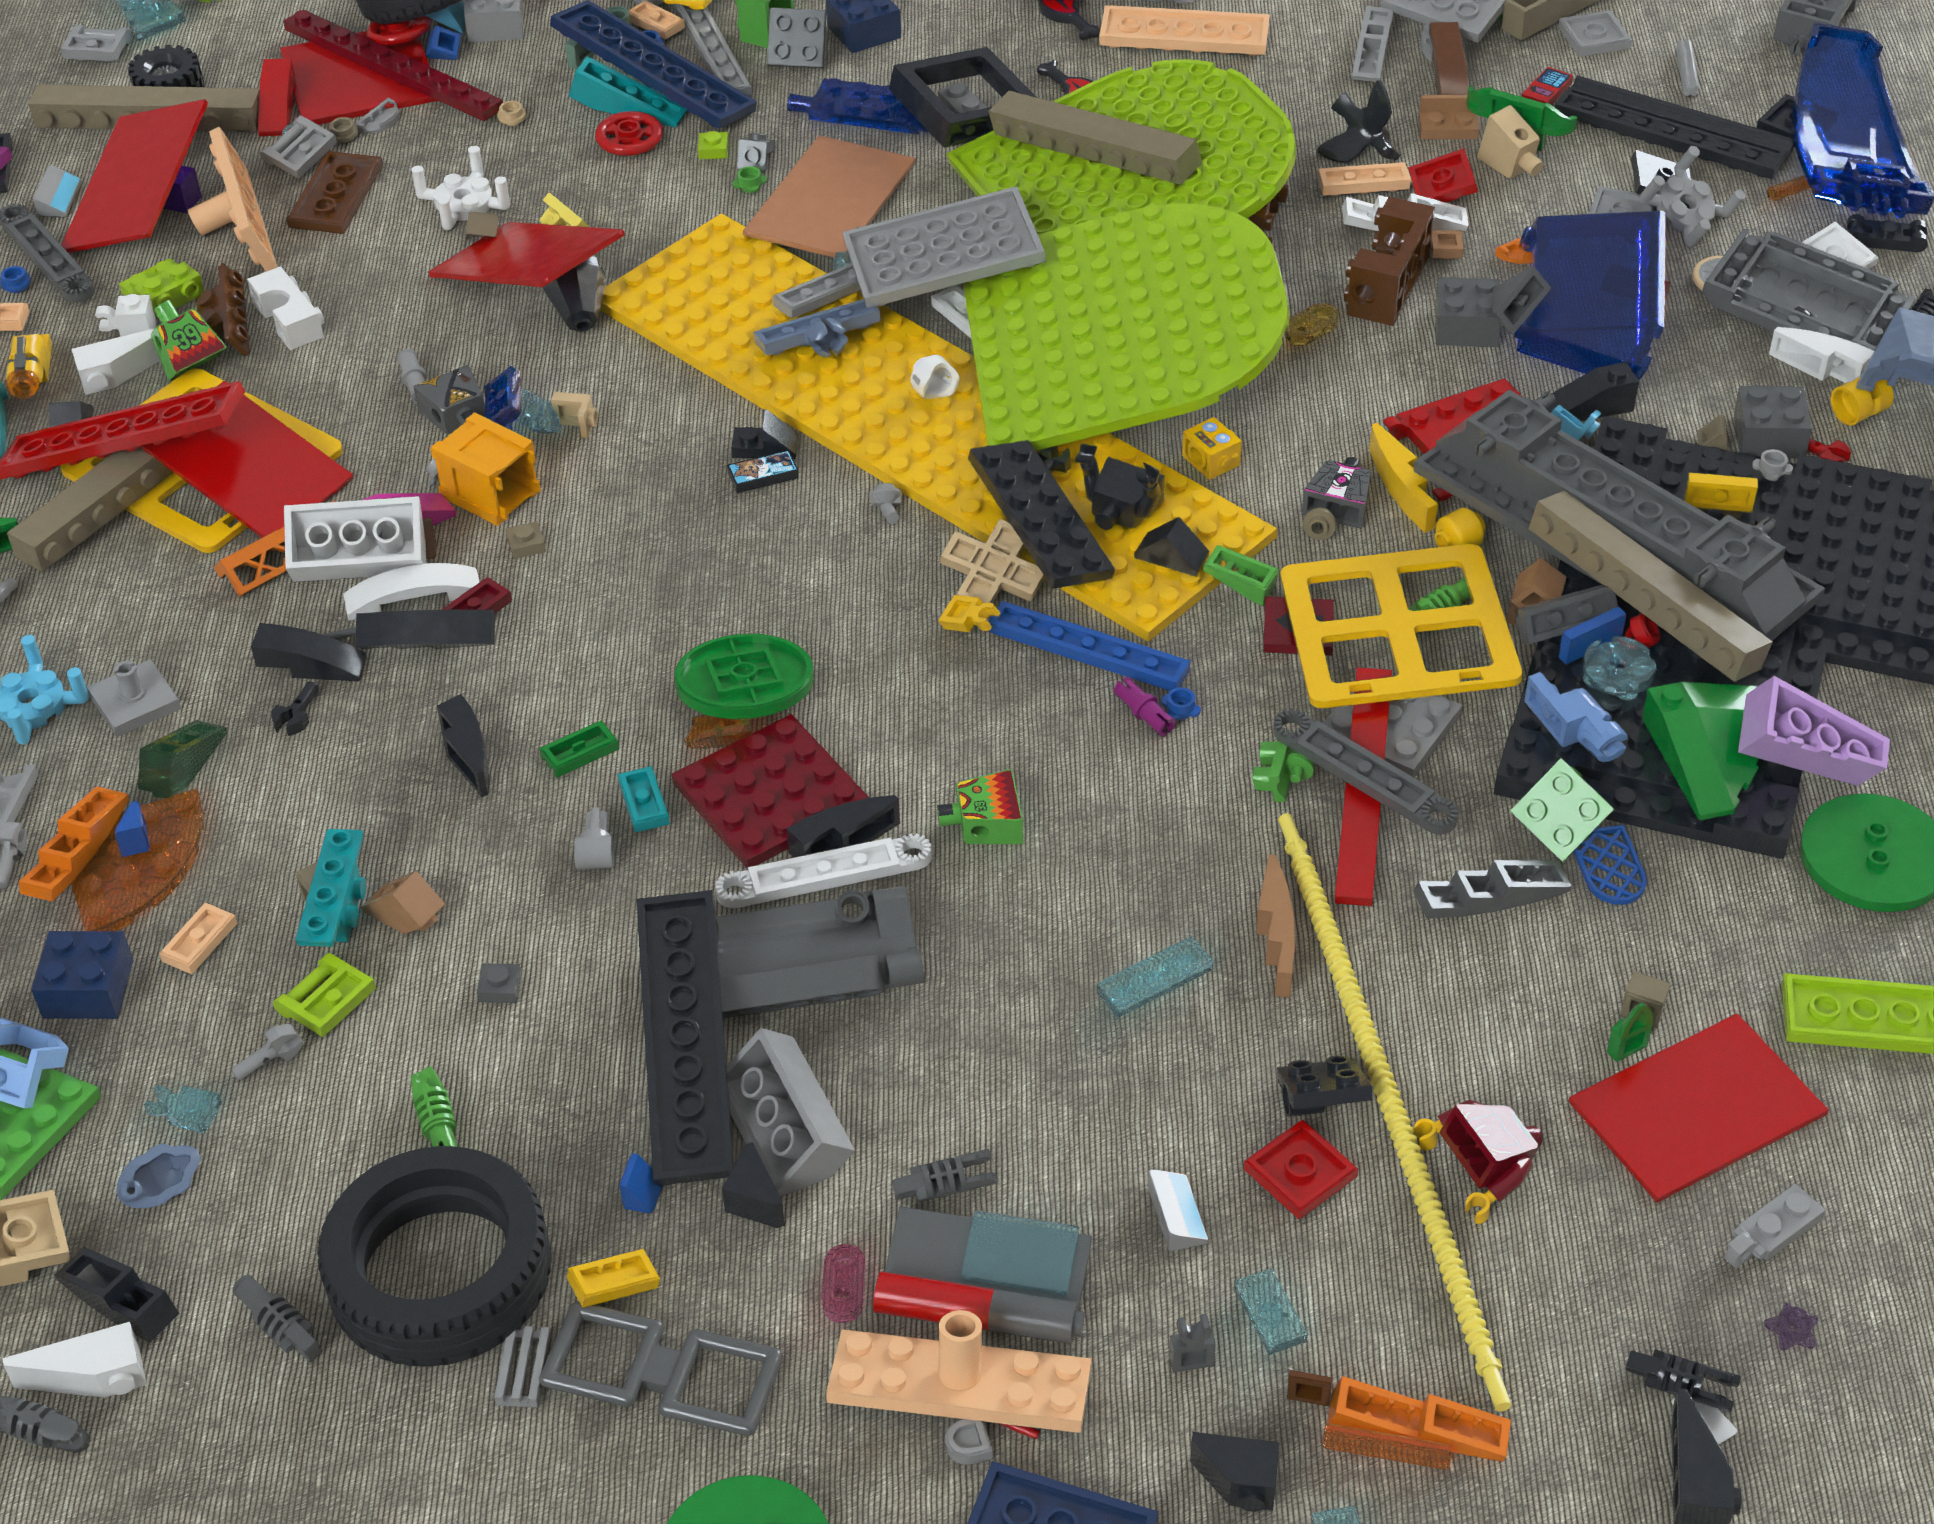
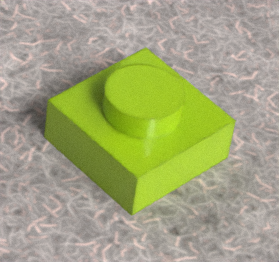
(713, 145)

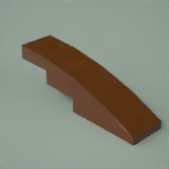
(1448, 59)

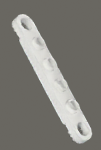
(823, 870)

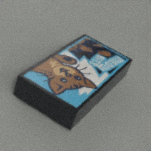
(762, 471)

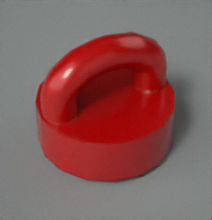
(1643, 630)

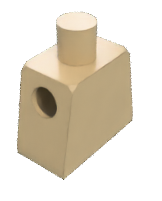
(1510, 144)

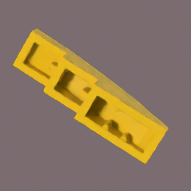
(1406, 487)

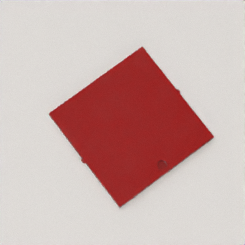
(337, 87)

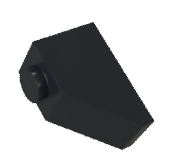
(1238, 1468)

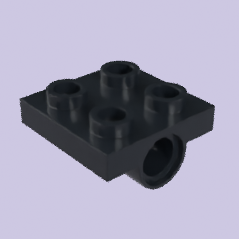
(1312, 1086)

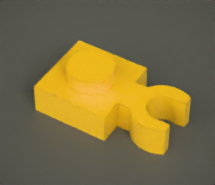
(967, 611)

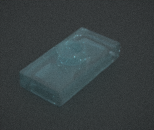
(1270, 1311)

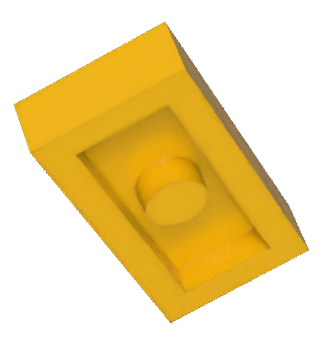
(1721, 492)

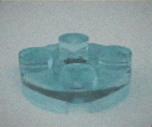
(1625, 682)

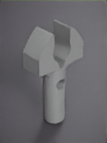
(14, 843)
(281, 1042)

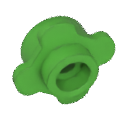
(749, 179)

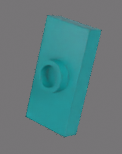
(643, 799)

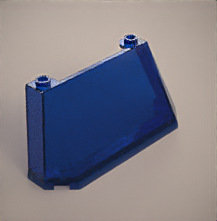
(1603, 290)

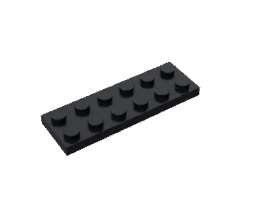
(1041, 514)

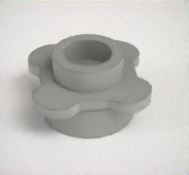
(1773, 464)

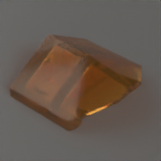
(716, 732)

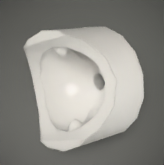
(930, 377)

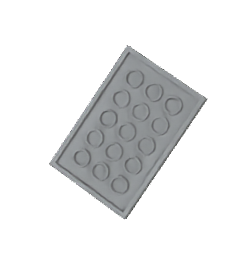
(943, 247)

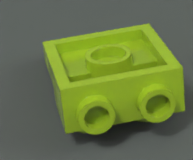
(165, 283)

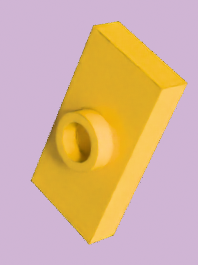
(613, 1278)

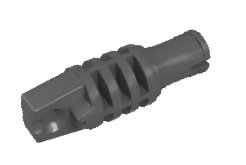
(277, 1318)

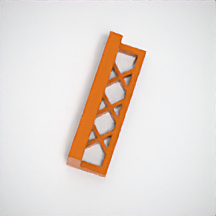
(247, 556)

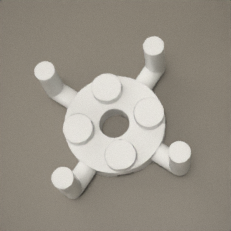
(462, 194)

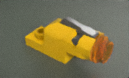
(28, 364)

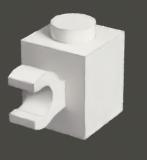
(132, 315)

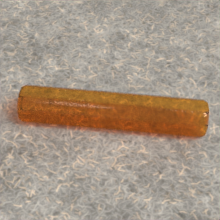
(1387, 1446)

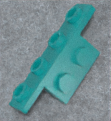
(334, 891)

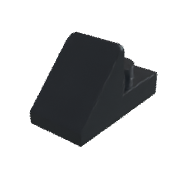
(771, 438)

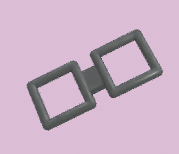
(662, 1368)

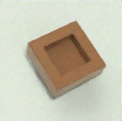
(1447, 244)

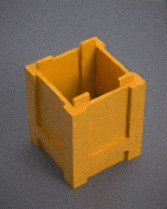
(486, 468)

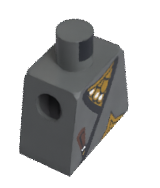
(450, 399)

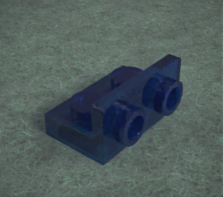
(504, 398)

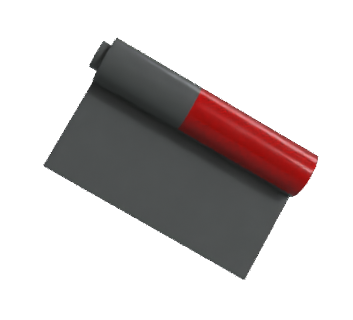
(926, 1282)

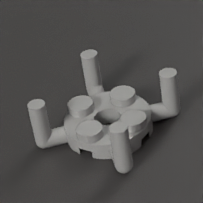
(1678, 188)

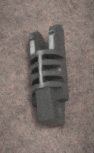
(943, 1177)
(41, 1425)

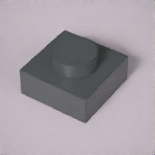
(499, 983)

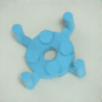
(40, 685)

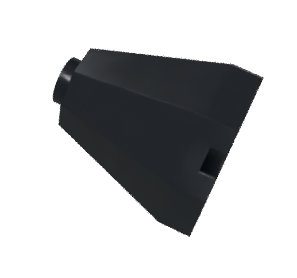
(579, 294)

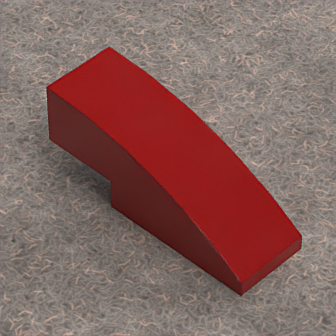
(275, 96)

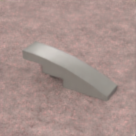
(1372, 44)

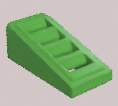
(1261, 577)

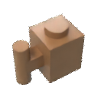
(1535, 585)

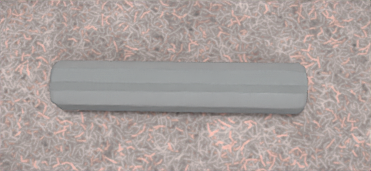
(1687, 67)

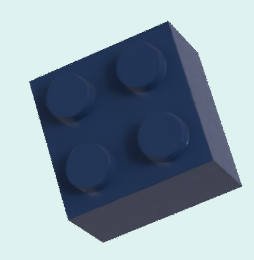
(863, 22)
(82, 975)

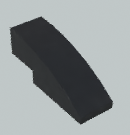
(307, 653)
(464, 742)
(843, 825)
(118, 1293)

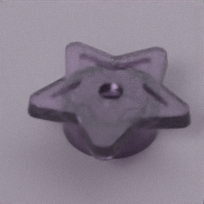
(1793, 1317)

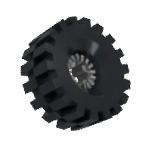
(166, 68)

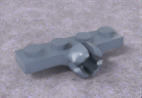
(819, 330)

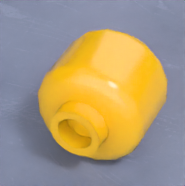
(1460, 528)

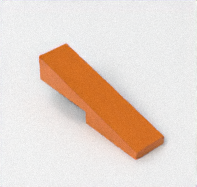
(1435, 1419)

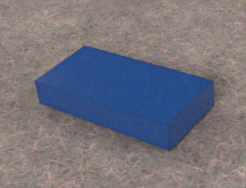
(1580, 637)

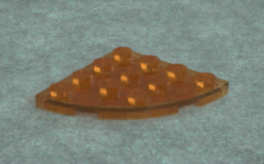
(119, 887)

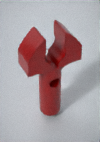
(1836, 451)

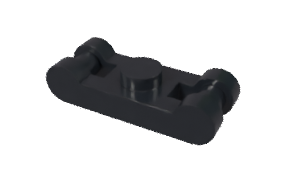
(1889, 234)

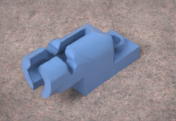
(1575, 718)

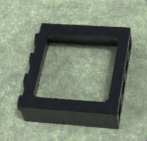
(950, 129)

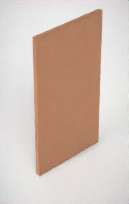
(828, 193)

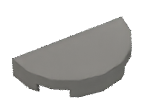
(379, 118)

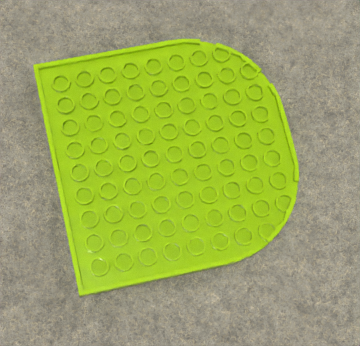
(1239, 132)
(1125, 323)

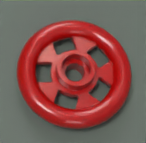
(398, 32)
(629, 133)

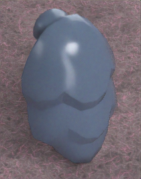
(157, 1175)

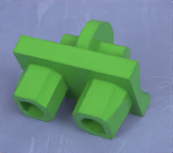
(1285, 767)

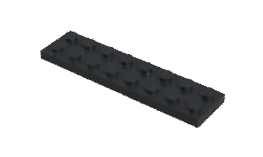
(684, 1038)

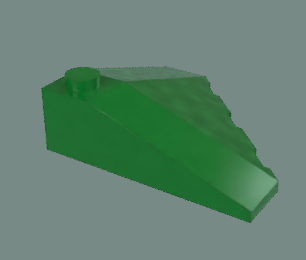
(1700, 740)

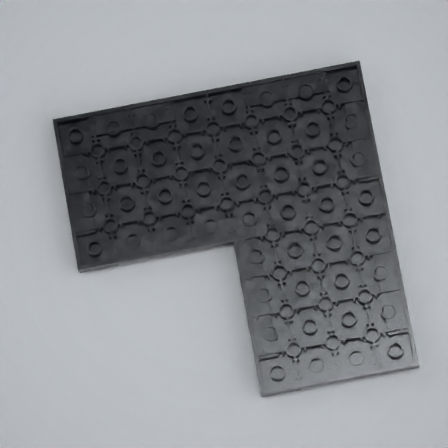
(1842, 526)

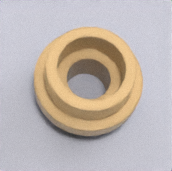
(511, 113)

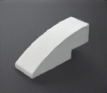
(1820, 353)

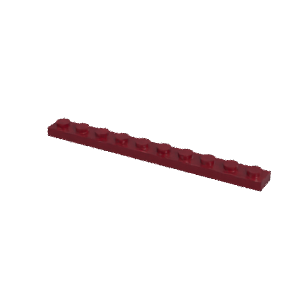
(393, 65)

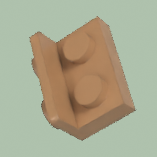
(1446, 118)

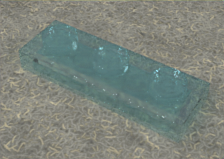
(1154, 976)

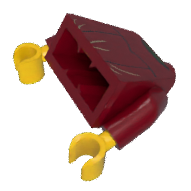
(1488, 1144)

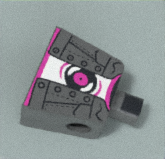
(1340, 489)

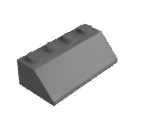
(785, 1112)

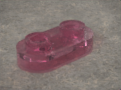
(843, 1280)

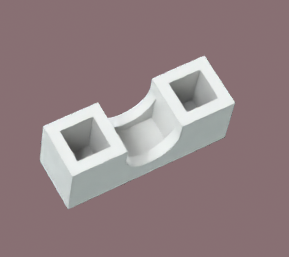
(293, 314)

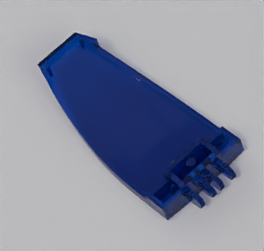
(1849, 128)

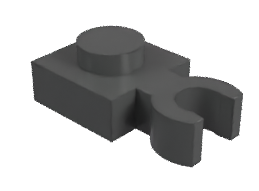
(1192, 1346)

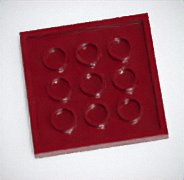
(763, 787)

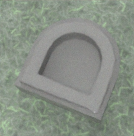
(968, 1442)

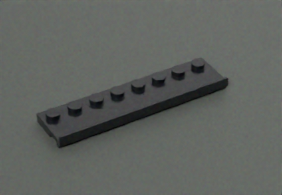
(1675, 127)

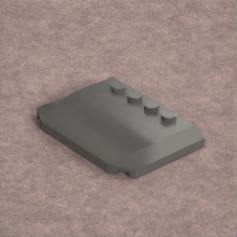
(1774, 274)

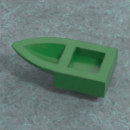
(1631, 1033)

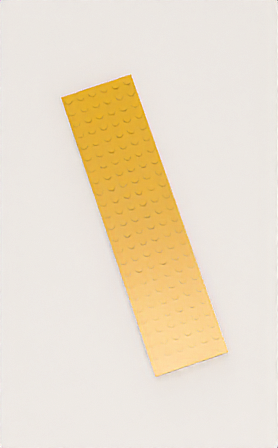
(719, 288)

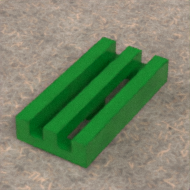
(582, 751)

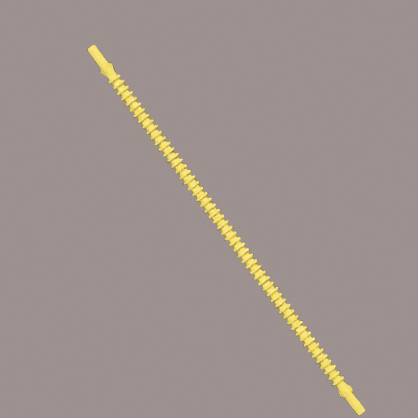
(1396, 1116)

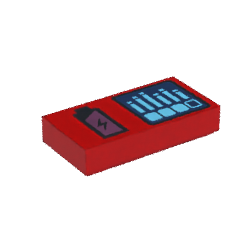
(1548, 86)

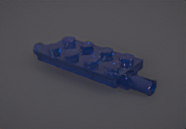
(856, 105)

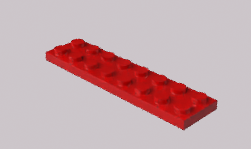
(121, 430)

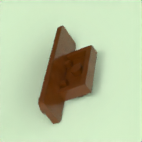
(225, 309)

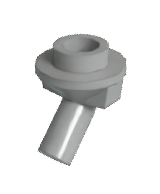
(886, 498)

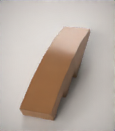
(1276, 921)

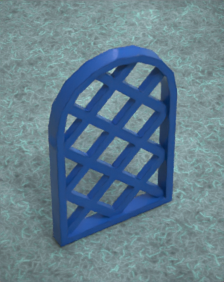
(1629, 849)

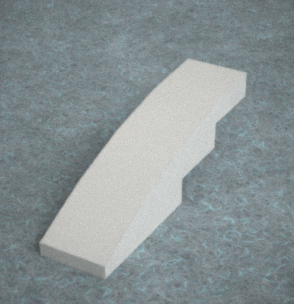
(1362, 214)

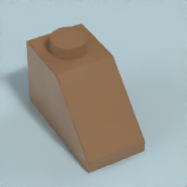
(405, 904)

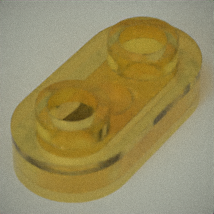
(1311, 324)

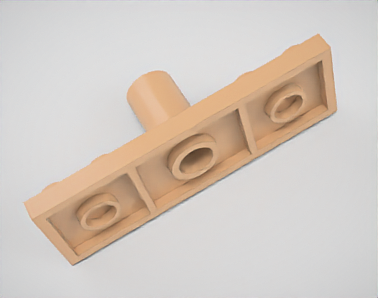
(234, 204)
(960, 1377)

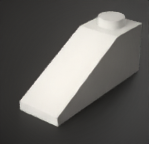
(114, 361)
(87, 1365)

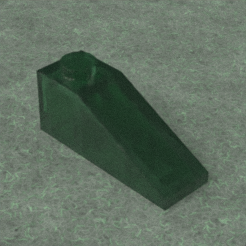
(177, 758)

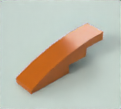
(75, 844)

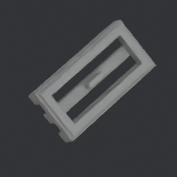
(526, 1336)

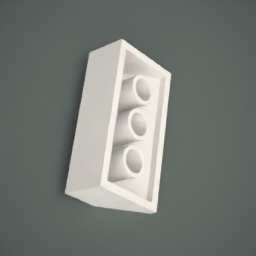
(353, 538)

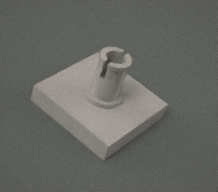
(133, 696)

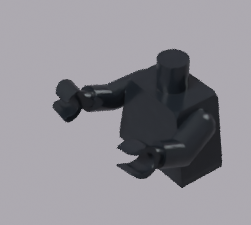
(1121, 490)

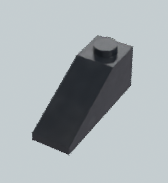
(1605, 389)
(1700, 1470)

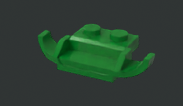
(1539, 116)

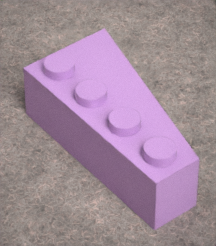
(1809, 735)

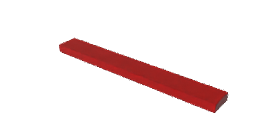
(1360, 810)

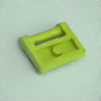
(331, 1000)

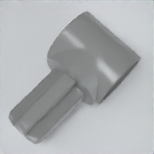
(595, 845)

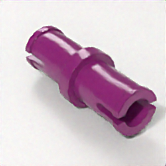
(1144, 706)

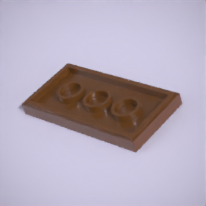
(335, 192)

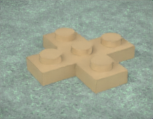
(992, 565)

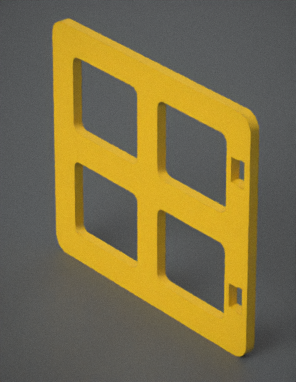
(149, 506)
(1399, 626)

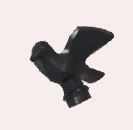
(1364, 128)

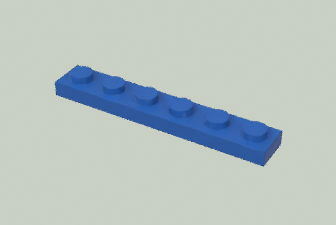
(1089, 646)

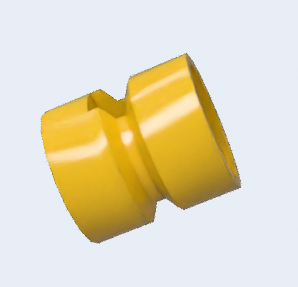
(1856, 405)

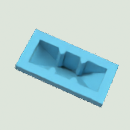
(451, 16)

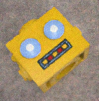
(1211, 448)

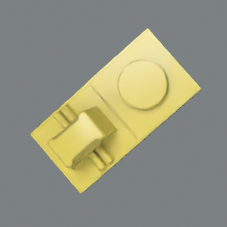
(559, 214)

